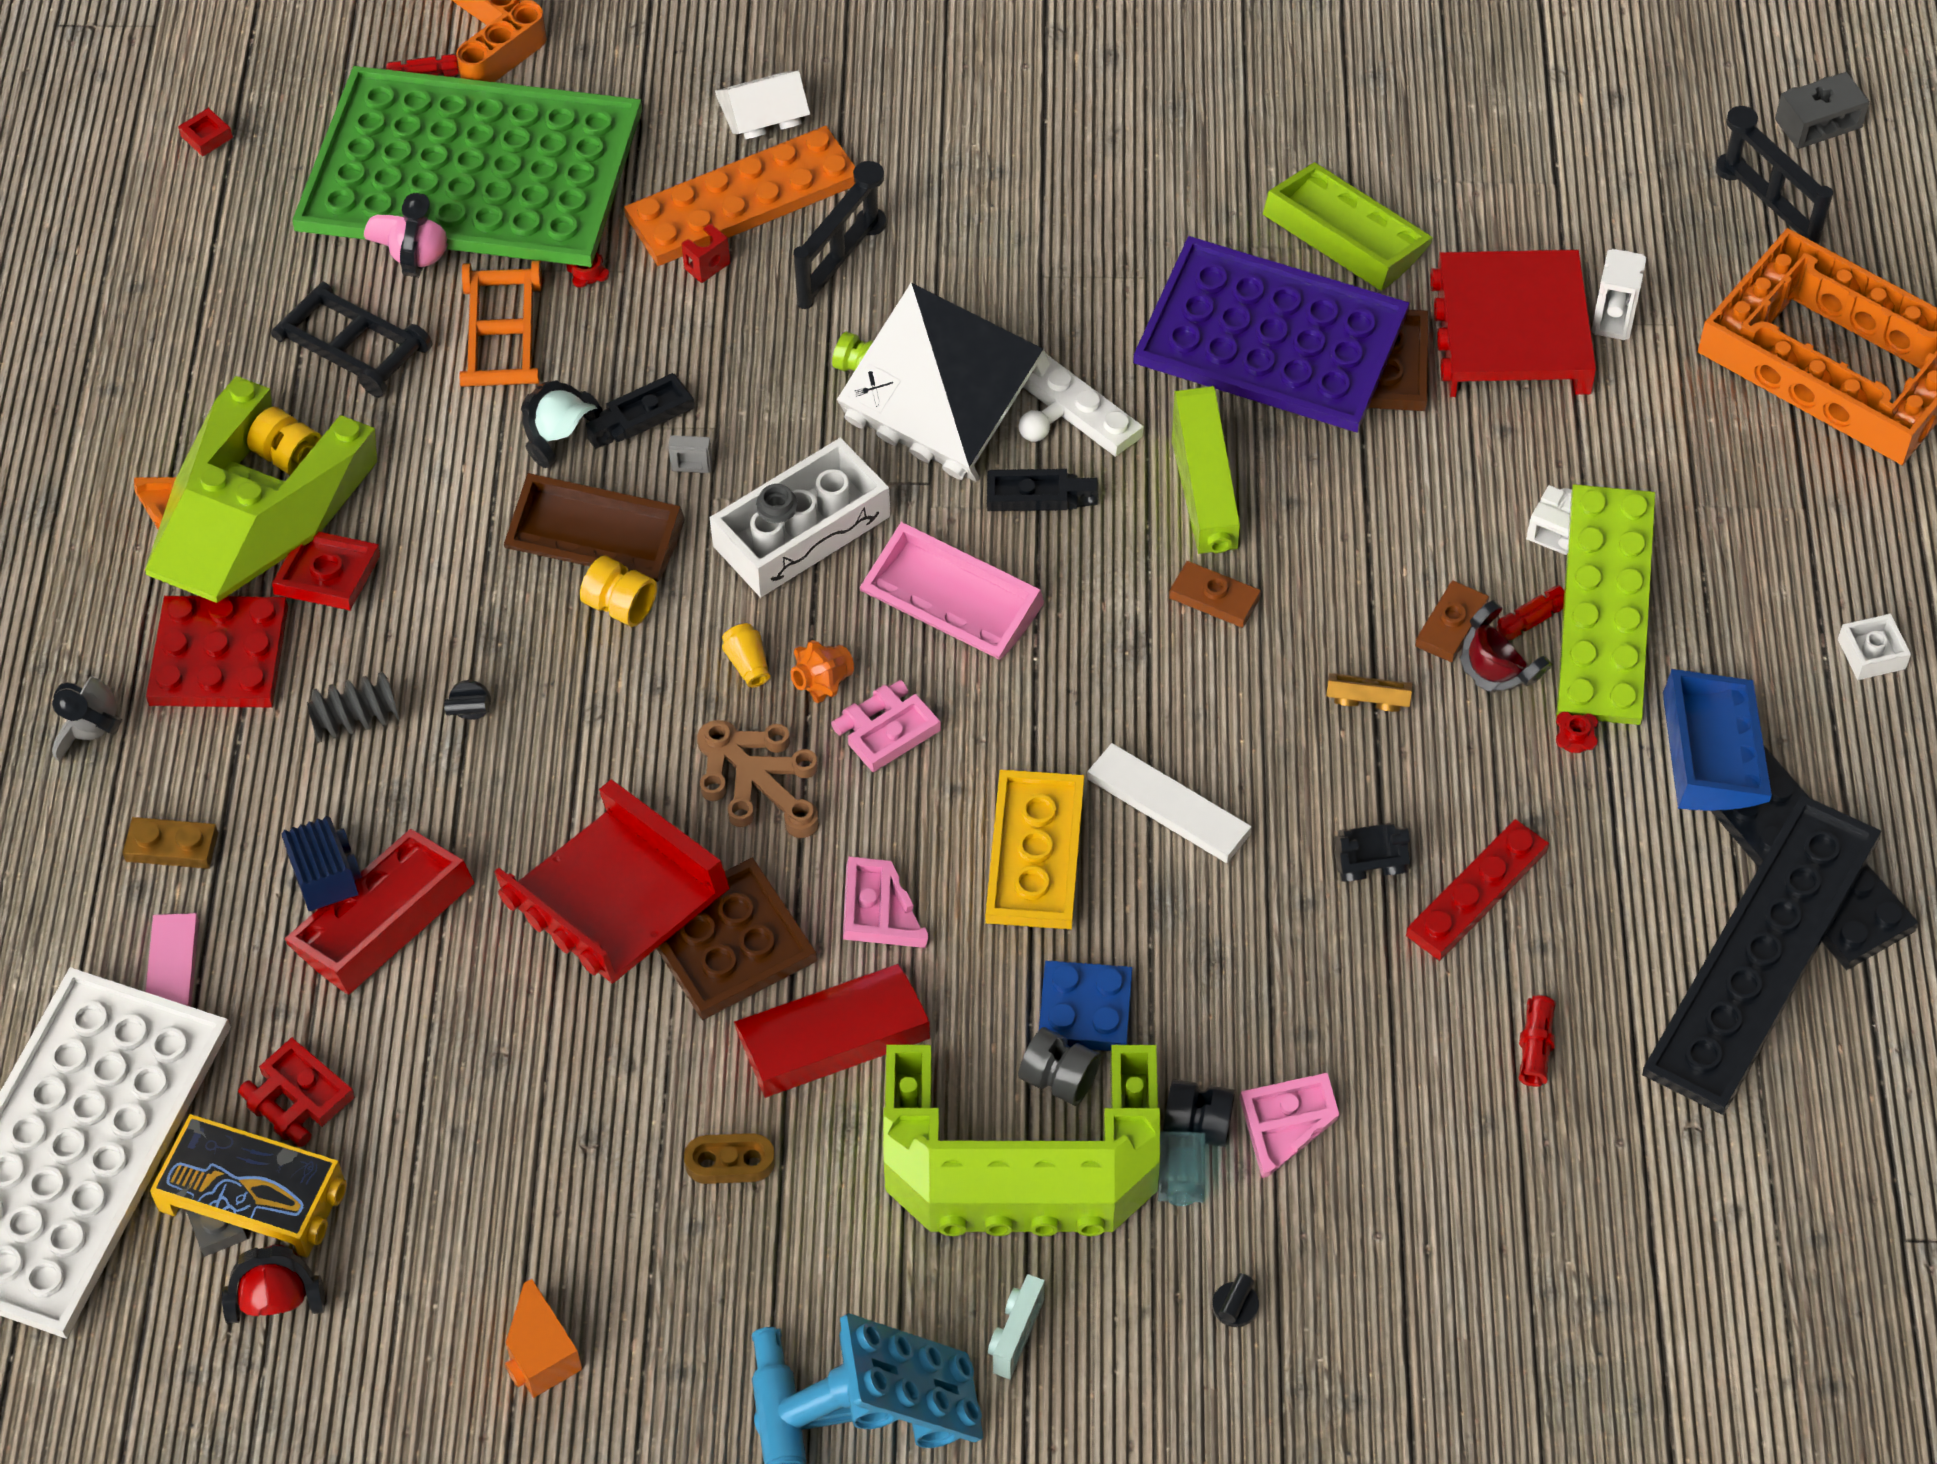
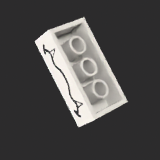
(835, 505)

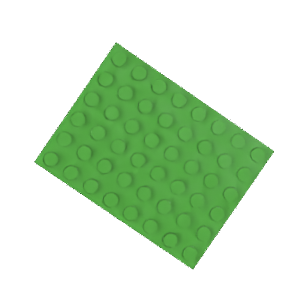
(498, 161)

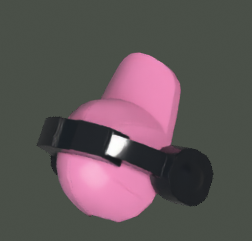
(410, 238)

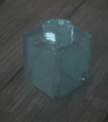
(1181, 1168)

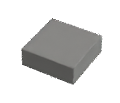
(690, 454)

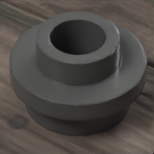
(776, 495)

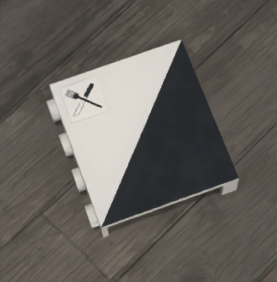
(939, 381)

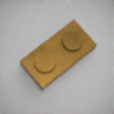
(1387, 694)
(170, 842)

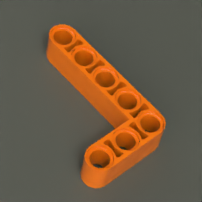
(511, 35)

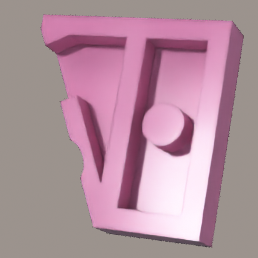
(878, 906)
(1287, 1118)

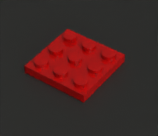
(217, 652)

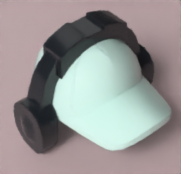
(553, 414)

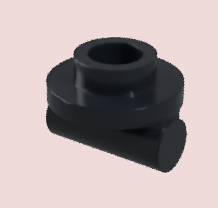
(468, 700)
(1236, 1302)

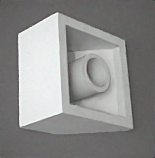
(764, 103)

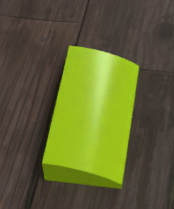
(1346, 225)

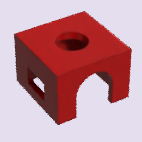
(708, 259)

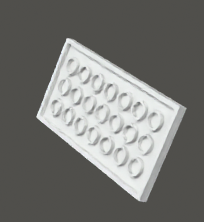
(86, 1133)

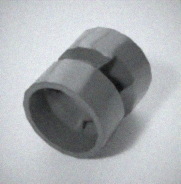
(1057, 1065)

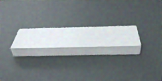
(1169, 803)

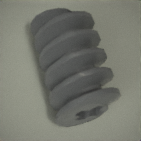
(351, 706)

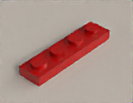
(1477, 889)

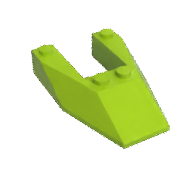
(238, 522)

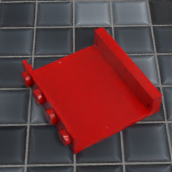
(617, 886)

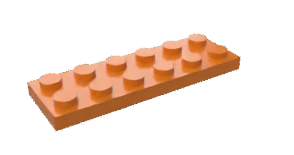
(742, 194)

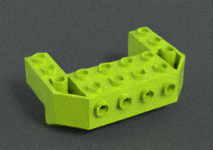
(1021, 1183)

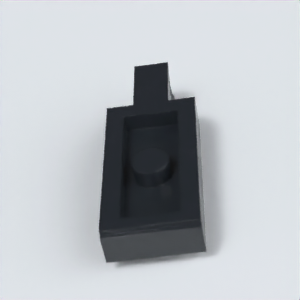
(640, 411)
(1039, 490)

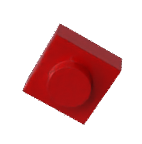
(205, 132)

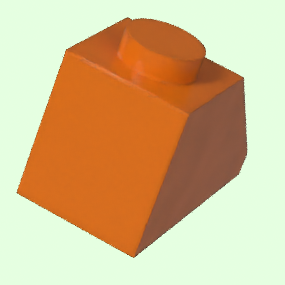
(538, 1344)

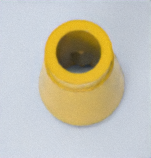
(746, 652)

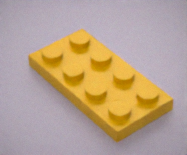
(1035, 849)

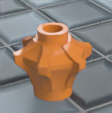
(821, 669)

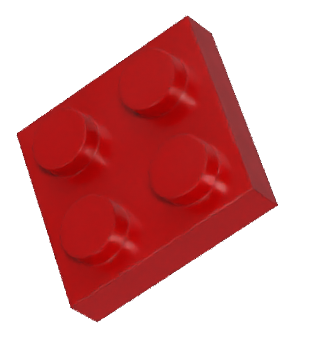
(327, 570)

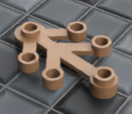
(756, 771)

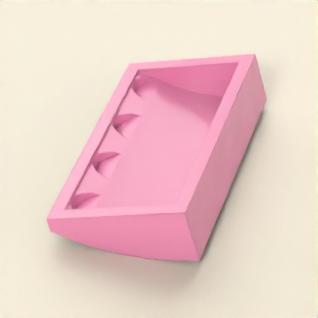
(953, 591)

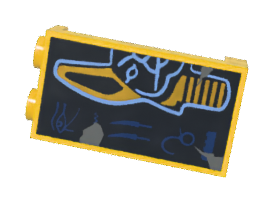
(250, 1183)

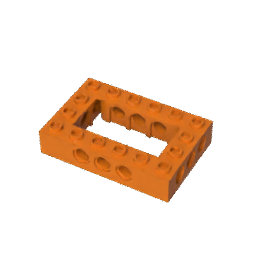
(1797, 269)

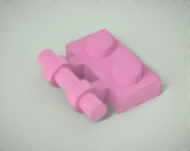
(893, 732)

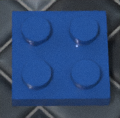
(1087, 1003)

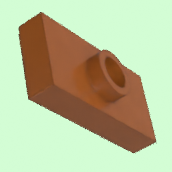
(1214, 594)
(1450, 621)

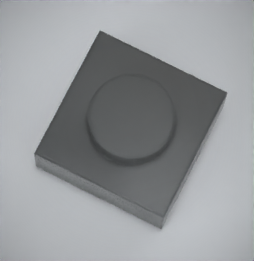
(214, 1234)

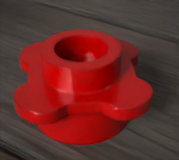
(587, 275)
(1576, 741)

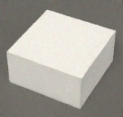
(1874, 646)

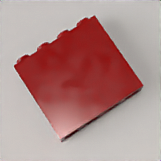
(1513, 317)

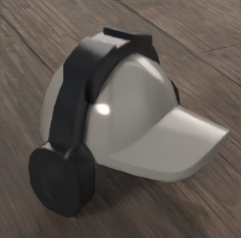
(87, 711)

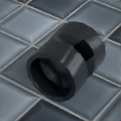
(1199, 1111)

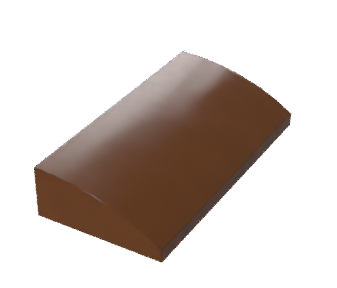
(588, 522)

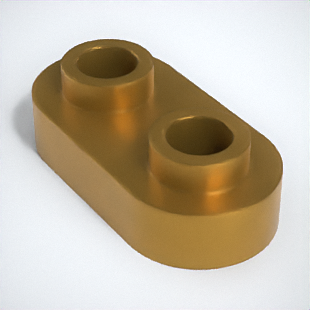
(729, 1155)

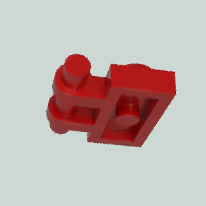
(304, 1081)

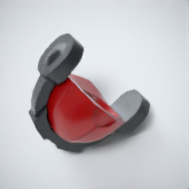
(270, 1283)

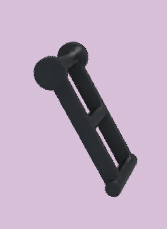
(1732, 166)
(869, 221)
(373, 380)

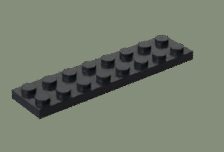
(1761, 954)

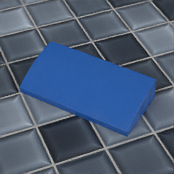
(1715, 742)

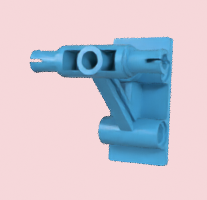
(881, 1380)

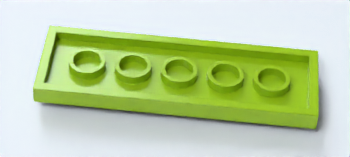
(1606, 604)

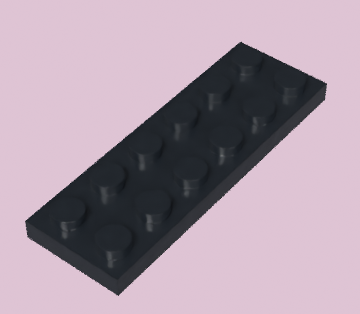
(1871, 913)

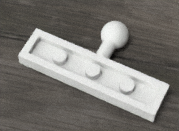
(1080, 406)

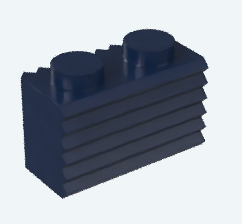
(321, 863)

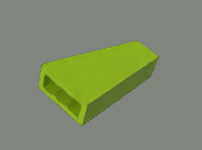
(1205, 470)

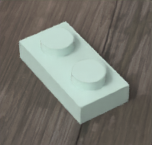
(1023, 1310)

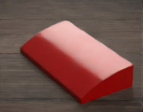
(395, 902)
(832, 1029)

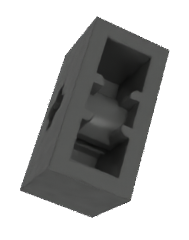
(1821, 110)

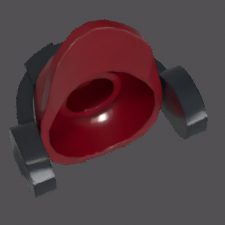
(1491, 657)

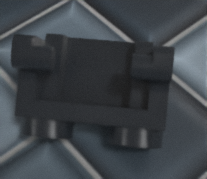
(1371, 848)

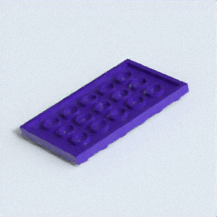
(1272, 333)

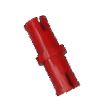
(1537, 1041)

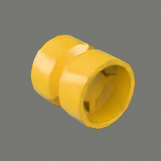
(281, 439)
(614, 589)

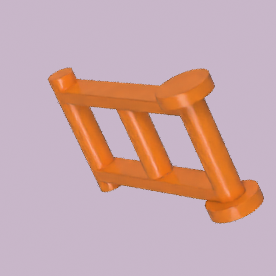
(471, 285)

